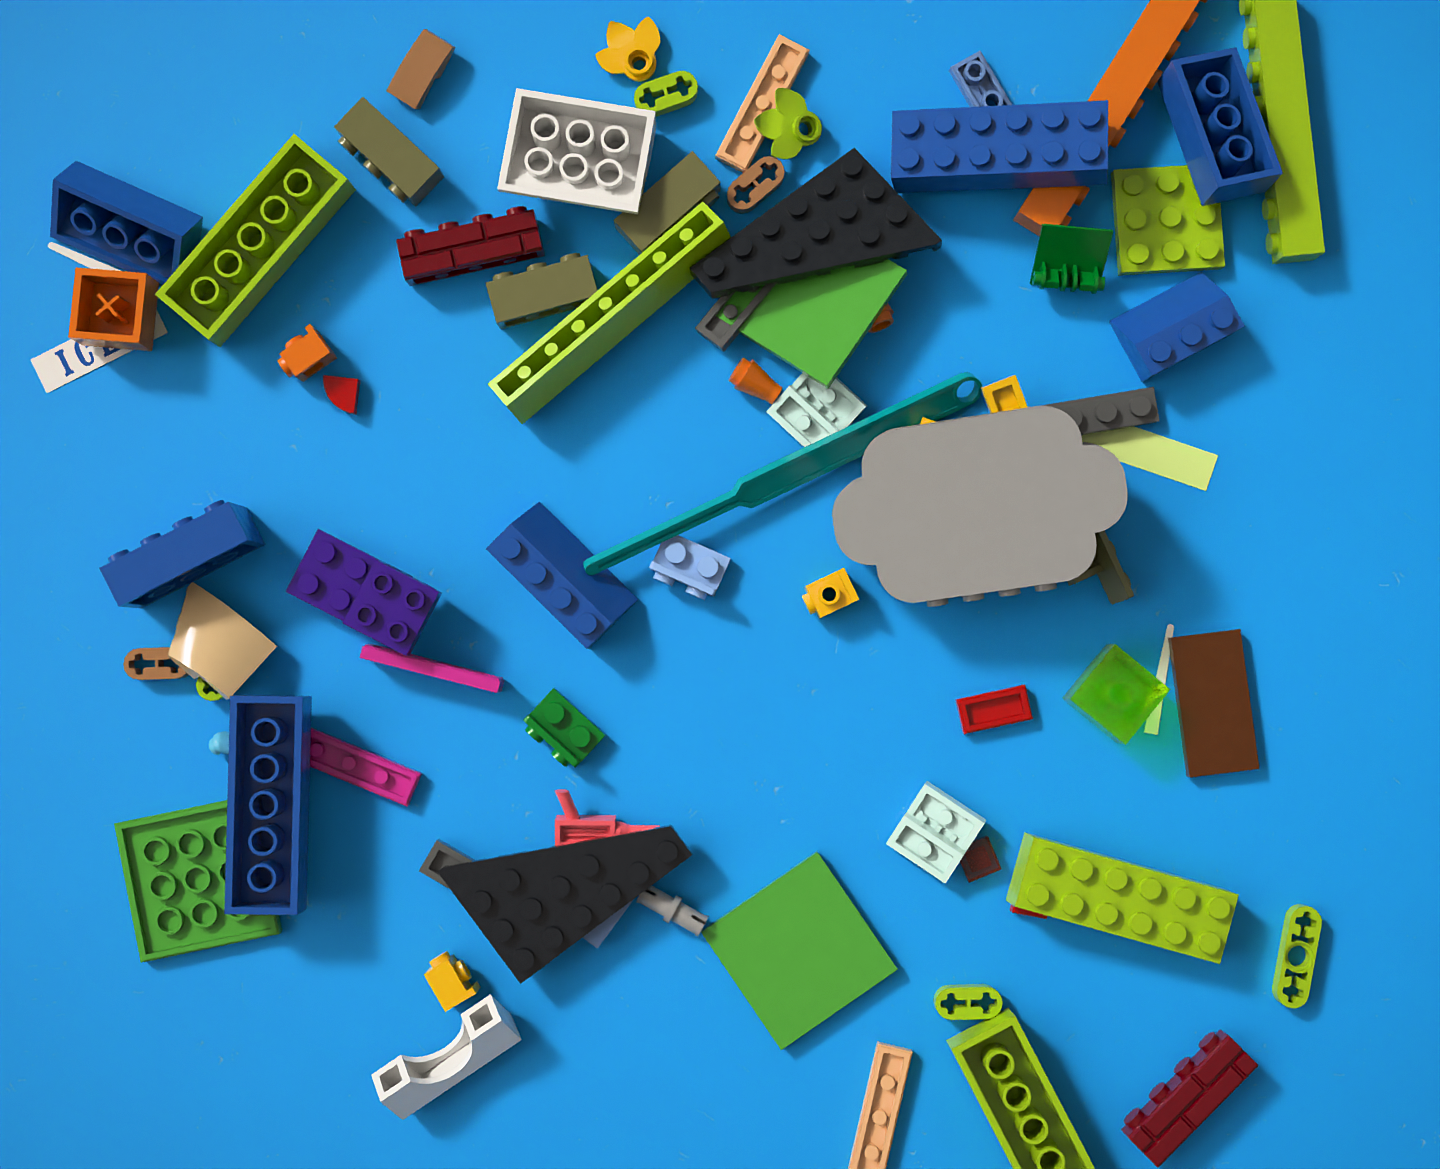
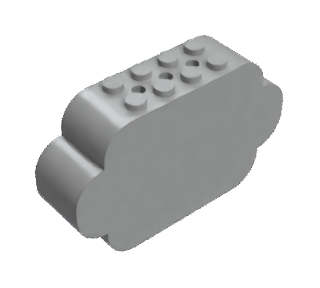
(980, 505)

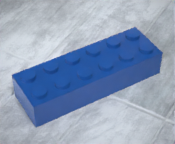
(1000, 147)
(268, 805)

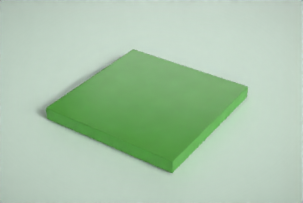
(820, 318)
(178, 883)
(799, 950)

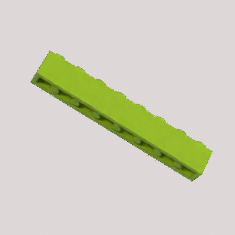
(1282, 98)
(609, 314)

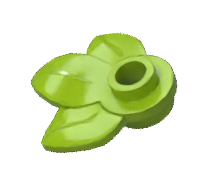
(783, 124)

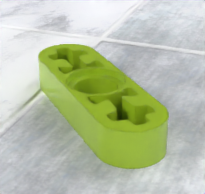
(1283, 979)

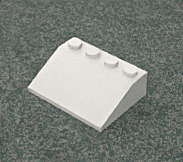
(577, 151)

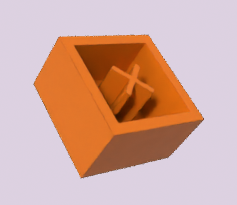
(113, 309)

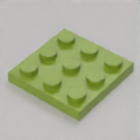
(1163, 223)

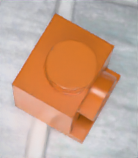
(306, 354)

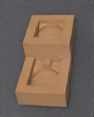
(420, 68)

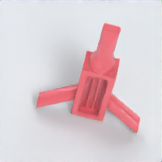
(575, 827)

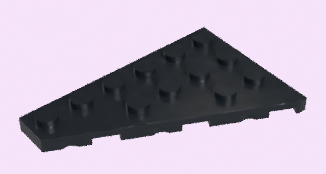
(827, 224)
(554, 896)

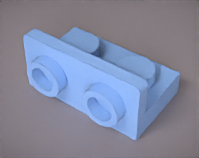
(691, 565)

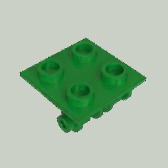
(1071, 258)

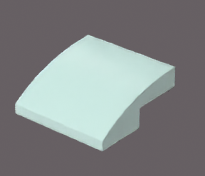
(814, 411)
(936, 832)

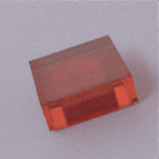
(979, 860)

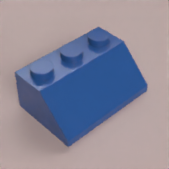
(1176, 325)

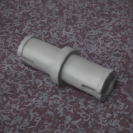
(673, 909)

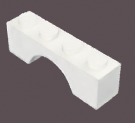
(414, 1081)

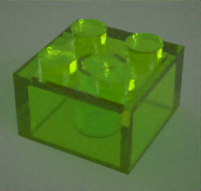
(1116, 693)

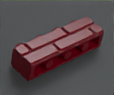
(471, 246)
(1188, 1096)

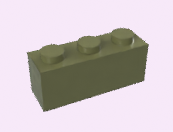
(388, 153)
(669, 202)
(541, 290)

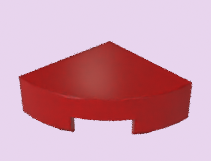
(342, 392)

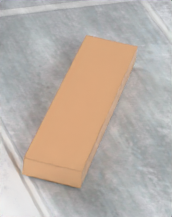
(777, 72)
(880, 1107)

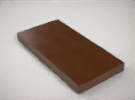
(1213, 703)

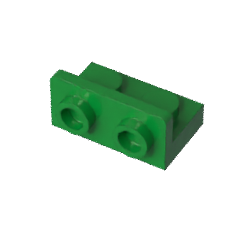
(563, 728)

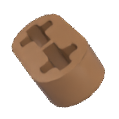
(760, 191)
(150, 673)

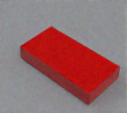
(994, 709)

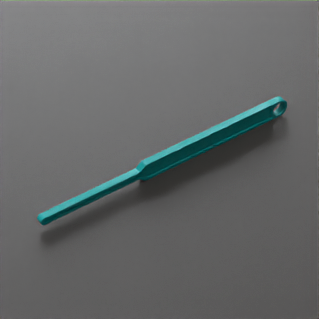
(799, 466)

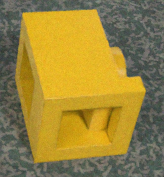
(839, 583)
(450, 980)

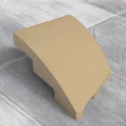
(216, 642)

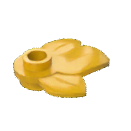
(628, 47)

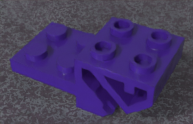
(364, 592)

